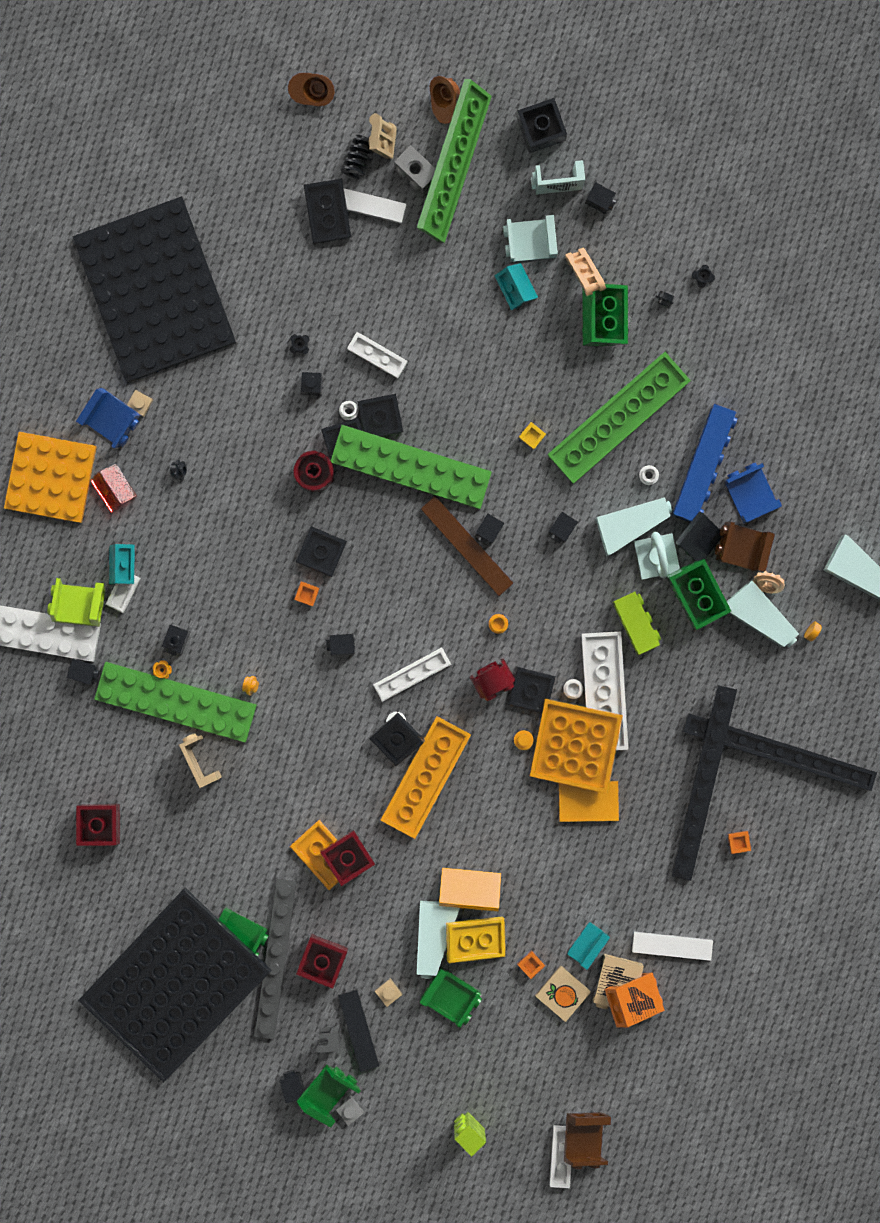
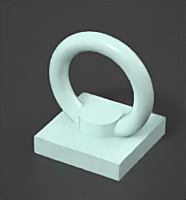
(656, 556)

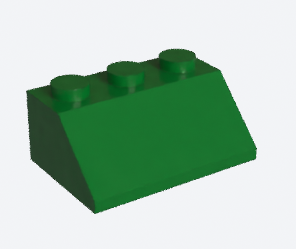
(605, 316)
(698, 594)

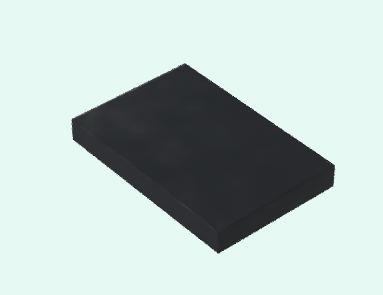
(327, 211)

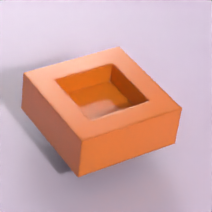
(307, 593)
(739, 842)
(531, 964)

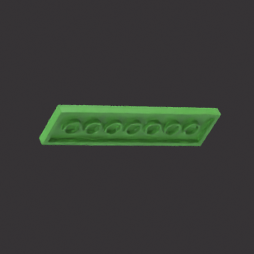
(454, 161)
(618, 417)
(410, 467)
(175, 702)

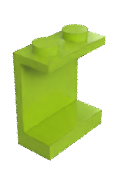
(76, 604)

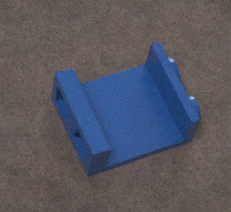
(109, 417)
(751, 493)

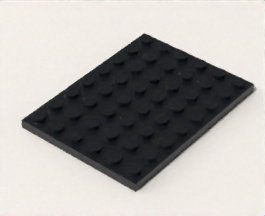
(154, 289)
(174, 985)

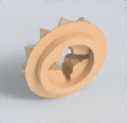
(769, 582)

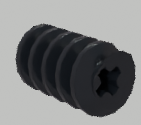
(357, 157)

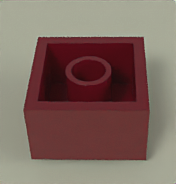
(97, 824)
(347, 857)
(322, 961)

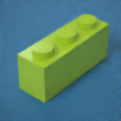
(637, 623)
(469, 1133)

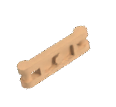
(585, 271)

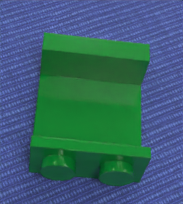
(246, 930)
(325, 1094)

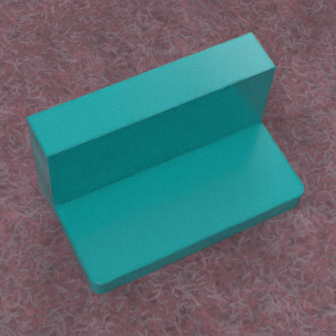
(515, 285)
(121, 563)
(588, 945)

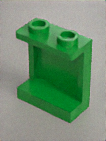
(451, 997)

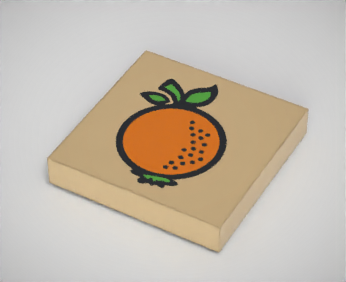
(563, 993)

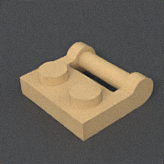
(382, 142)

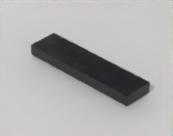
(358, 1030)

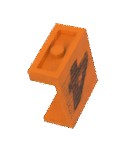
(634, 1000)

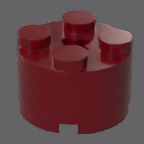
(305, 464)
(493, 679)

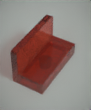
(113, 487)

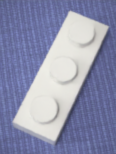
(377, 355)
(560, 1170)

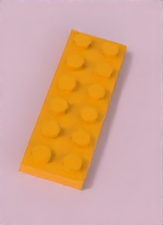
(425, 777)

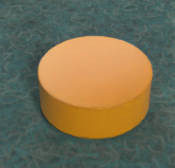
(813, 631)

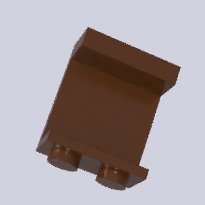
(744, 547)
(584, 1139)

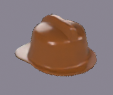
(311, 89)
(444, 96)

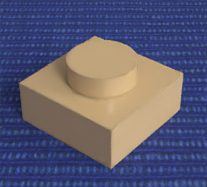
(140, 403)
(388, 992)

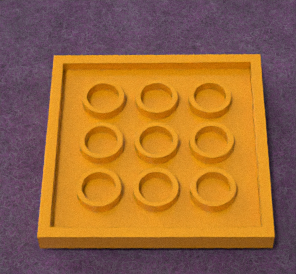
(50, 477)
(576, 745)

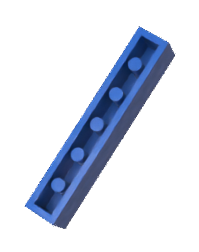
(704, 463)

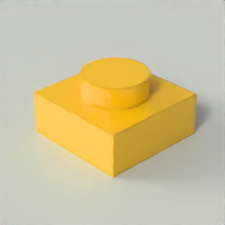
(532, 435)

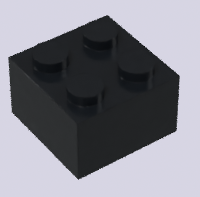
(541, 125)

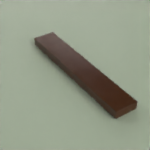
(467, 546)

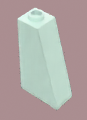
(628, 524)
(854, 567)
(759, 613)
(432, 936)

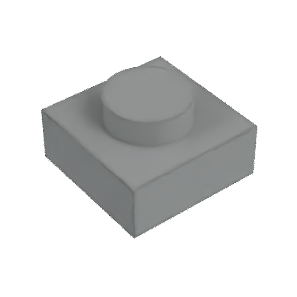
(349, 1111)

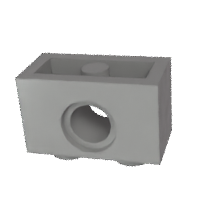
(412, 158)

